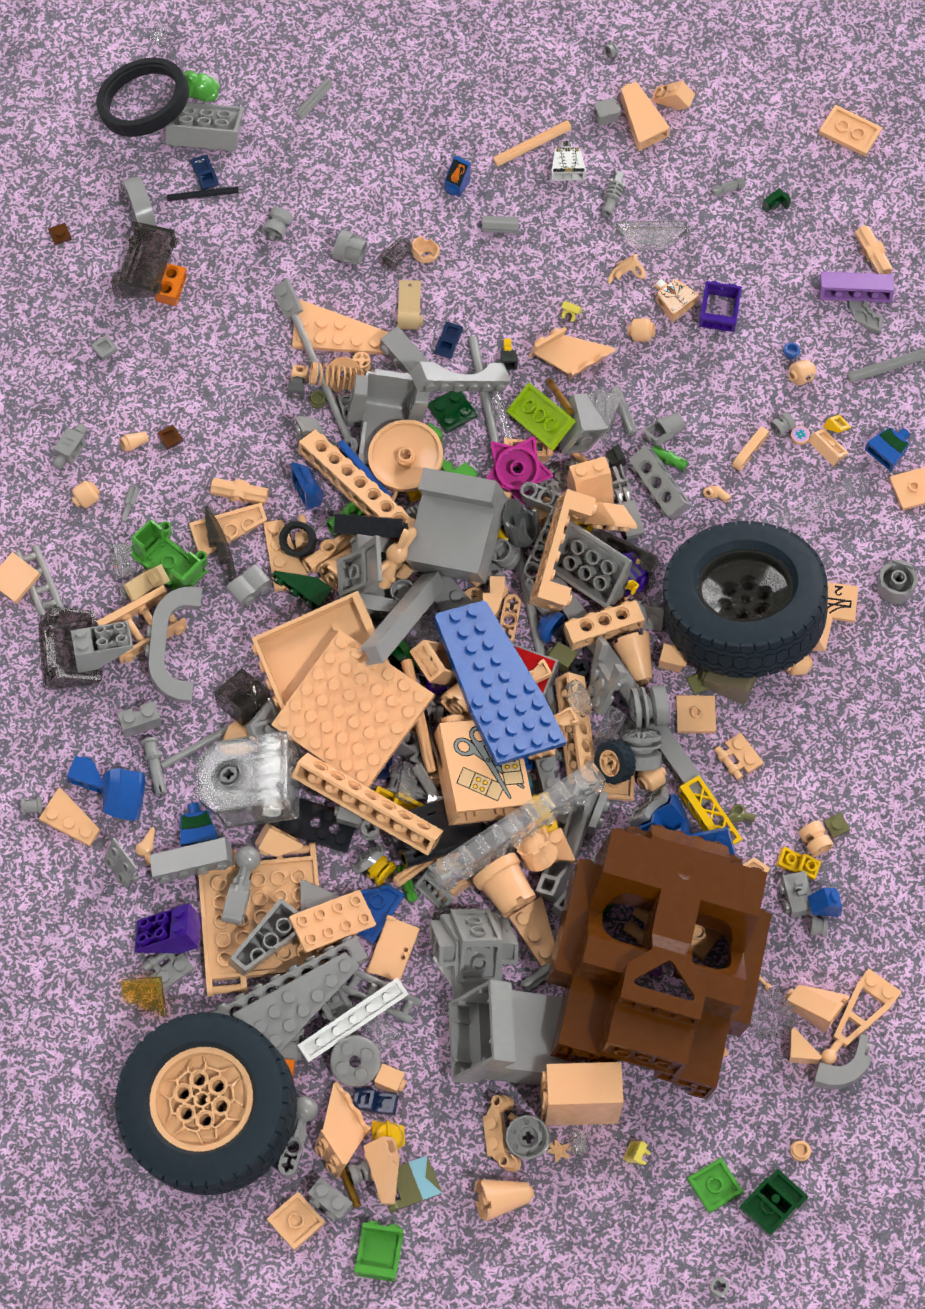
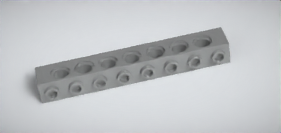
(348, 944)

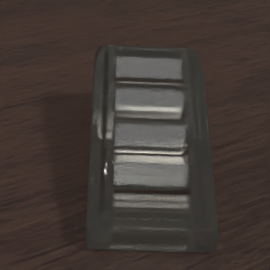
(391, 262)

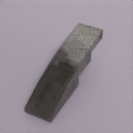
(217, 539)

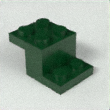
(773, 1202)

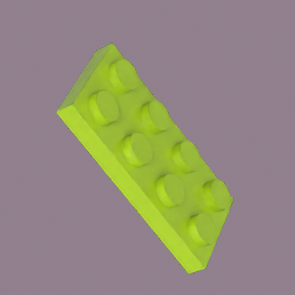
(541, 416)

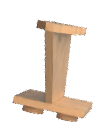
(569, 353)
(341, 1131)

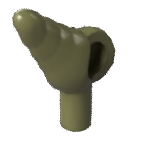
(738, 814)

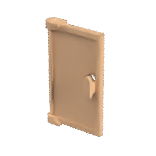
(393, 949)

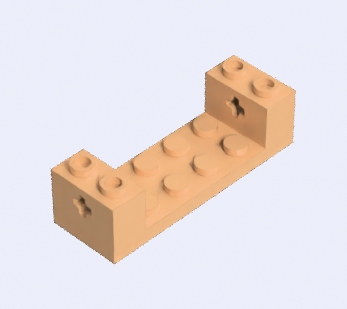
(569, 507)

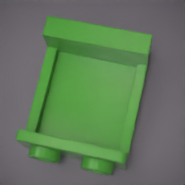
(379, 1251)

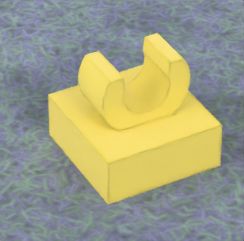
(571, 308)
(635, 1152)

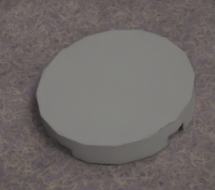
(368, 858)

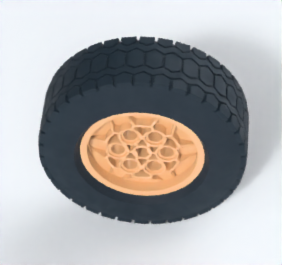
(237, 1142)

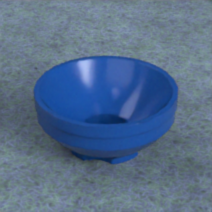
(548, 625)

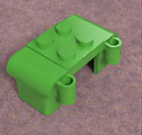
(153, 547)

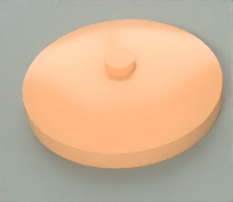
(402, 452)

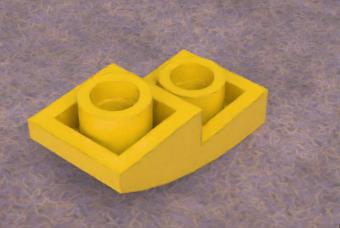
(797, 863)

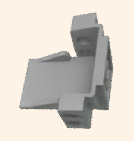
(383, 399)
(363, 573)
(474, 946)

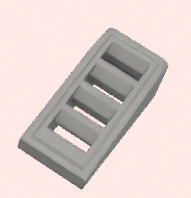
(426, 890)

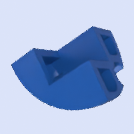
(669, 815)

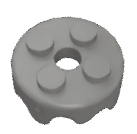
(370, 1060)

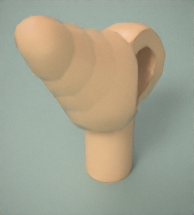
(145, 847)

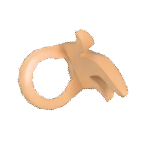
(625, 266)

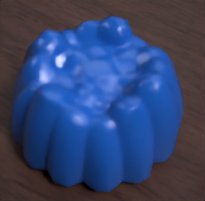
(791, 350)

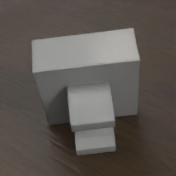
(104, 347)

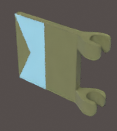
(415, 1183)

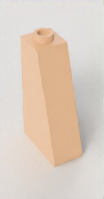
(643, 118)

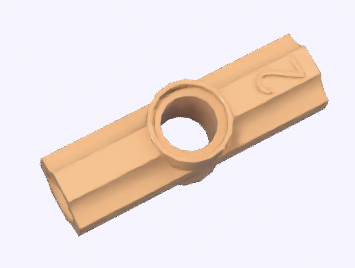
(873, 250)
(239, 490)
(327, 550)

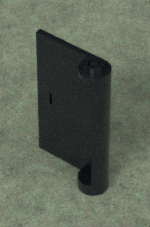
(451, 838)

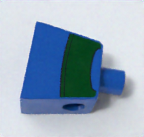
(889, 447)
(196, 826)

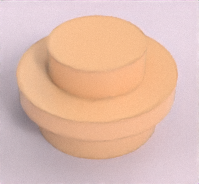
(800, 1151)

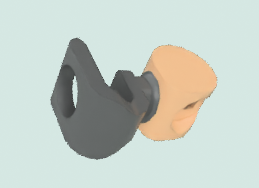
(298, 376)

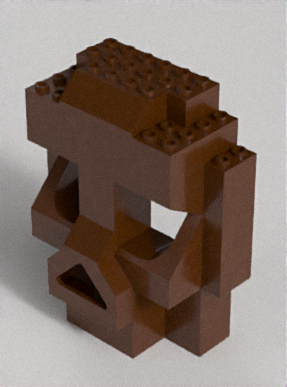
(681, 885)

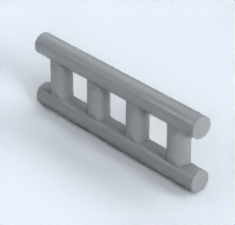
(49, 586)
(375, 983)

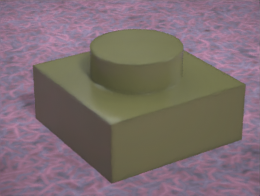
(836, 825)

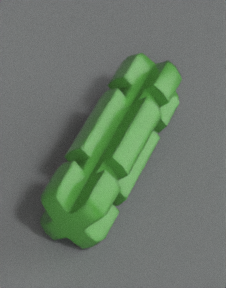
(408, 888)

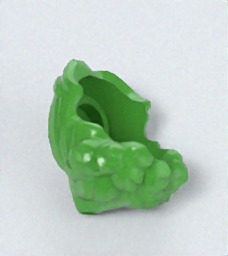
(201, 86)

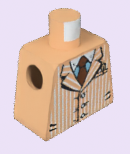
(675, 298)

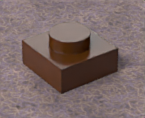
(60, 234)
(170, 437)

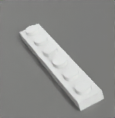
(352, 1020)

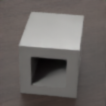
(606, 111)

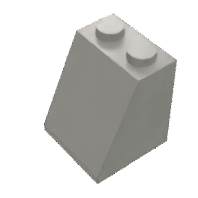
(587, 428)

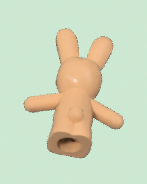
(396, 555)

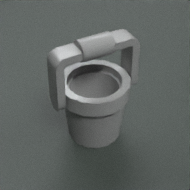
(667, 427)

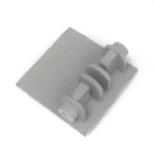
(120, 864)

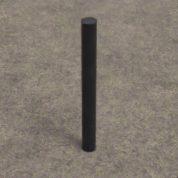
(202, 193)

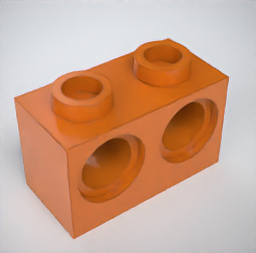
(173, 285)

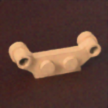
(496, 1133)

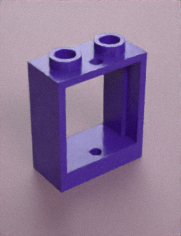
(716, 321)

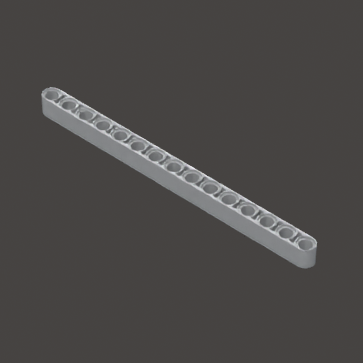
(671, 750)

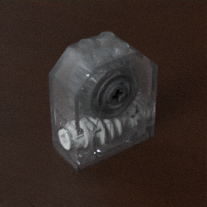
(249, 780)

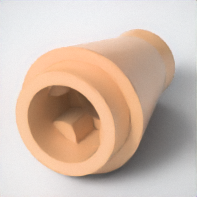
(132, 441)

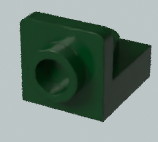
(775, 199)

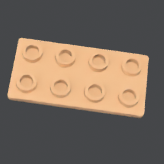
(332, 922)

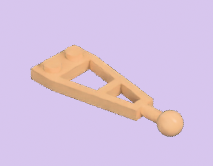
(878, 989)

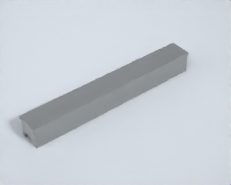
(402, 618)

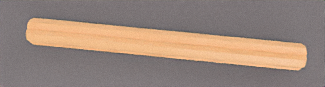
(421, 725)

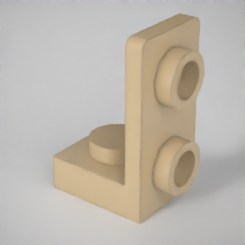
(146, 582)

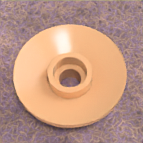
(340, 362)

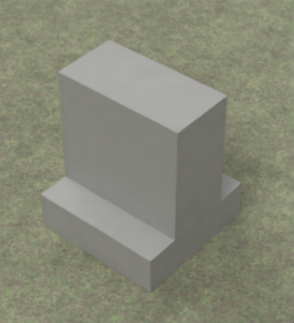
(456, 525)
(502, 1034)

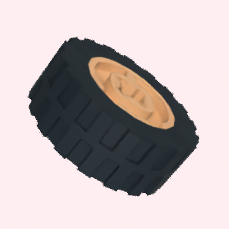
(615, 761)

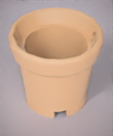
(505, 884)

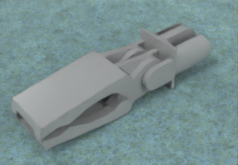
(622, 491)

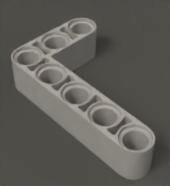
(536, 501)

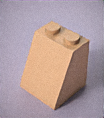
(592, 479)

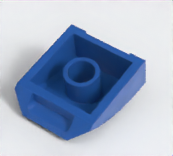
(306, 486)
(123, 793)

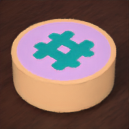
(800, 435)

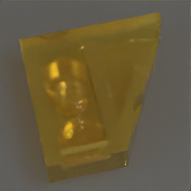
(146, 993)

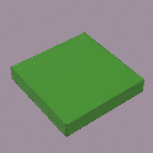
(715, 1185)

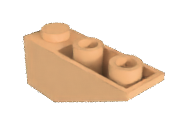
(384, 1167)

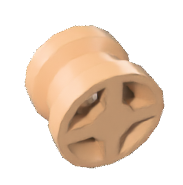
(363, 358)

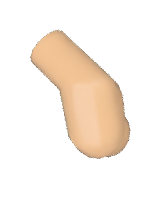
(716, 492)

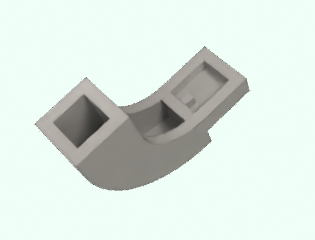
(139, 200)
(843, 1076)

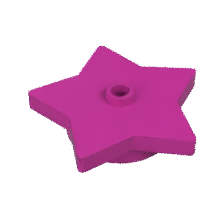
(522, 456)

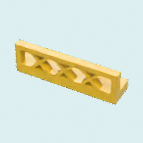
(701, 814)

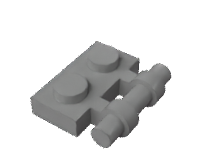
(172, 971)

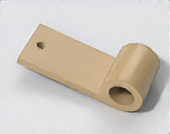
(409, 305)

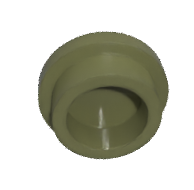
(317, 399)

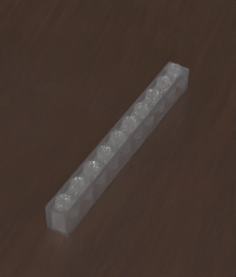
(516, 826)

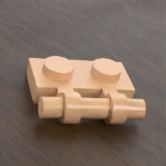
(743, 753)

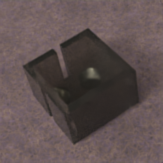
(239, 698)

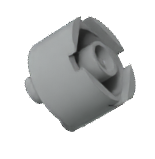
(897, 582)

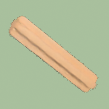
(409, 873)

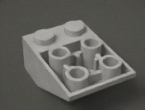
(100, 645)

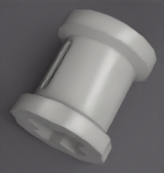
(31, 806)

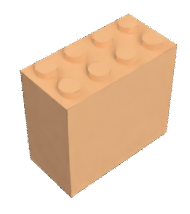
(581, 1093)

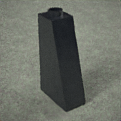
(369, 525)

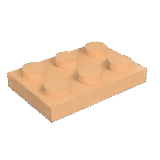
(850, 130)

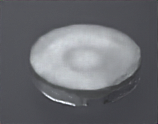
(579, 698)

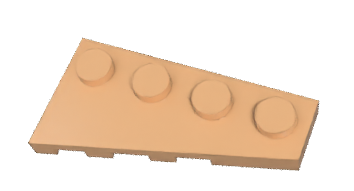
(278, 558)

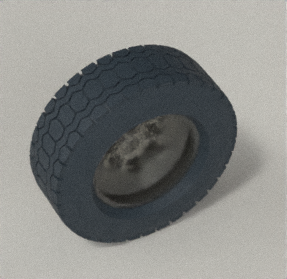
(745, 599)

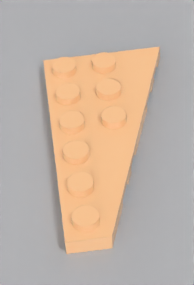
(336, 332)

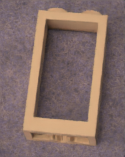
(436, 671)

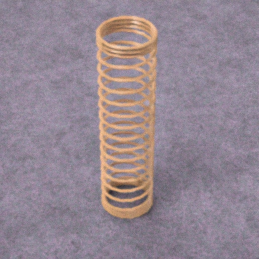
(314, 374)

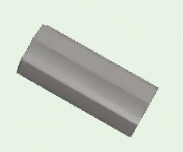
(500, 224)

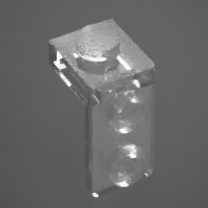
(407, 781)

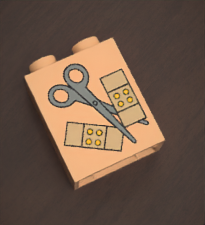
(470, 781)

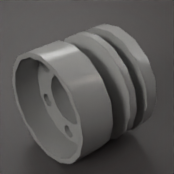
(653, 706)
(644, 745)
(519, 1129)

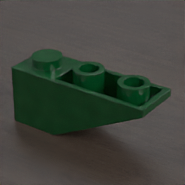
(306, 587)

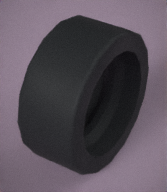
(311, 536)

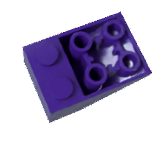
(169, 931)

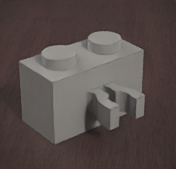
(795, 889)

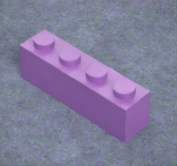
(856, 287)

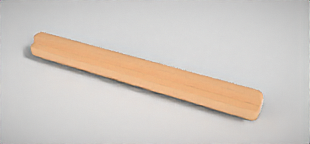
(532, 143)

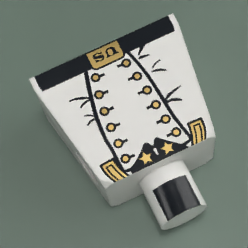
(568, 163)

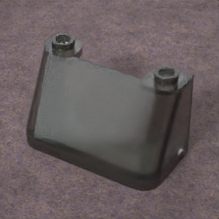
(144, 262)
(648, 560)
(57, 648)

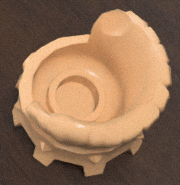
(537, 851)

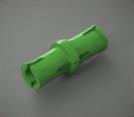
(670, 458)

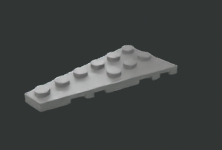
(292, 1006)

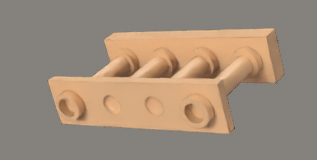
(142, 606)

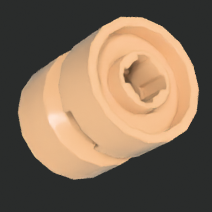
(816, 839)

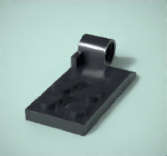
(322, 836)

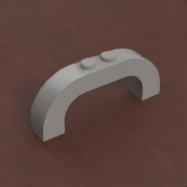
(165, 684)

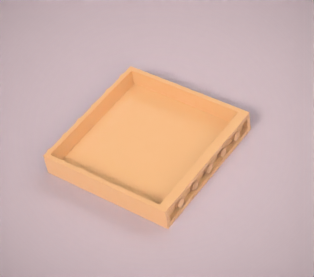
(295, 646)

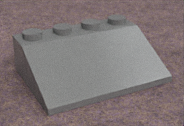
(206, 127)
(592, 566)

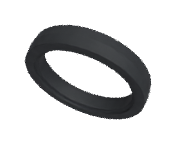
(129, 72)

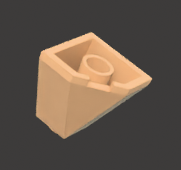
(817, 1005)

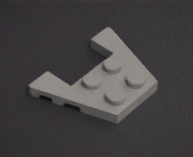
(601, 681)

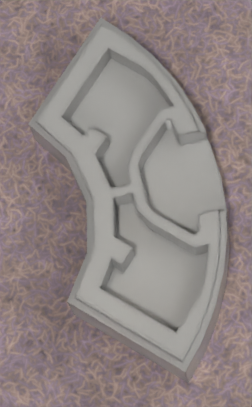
(865, 316)
(654, 800)

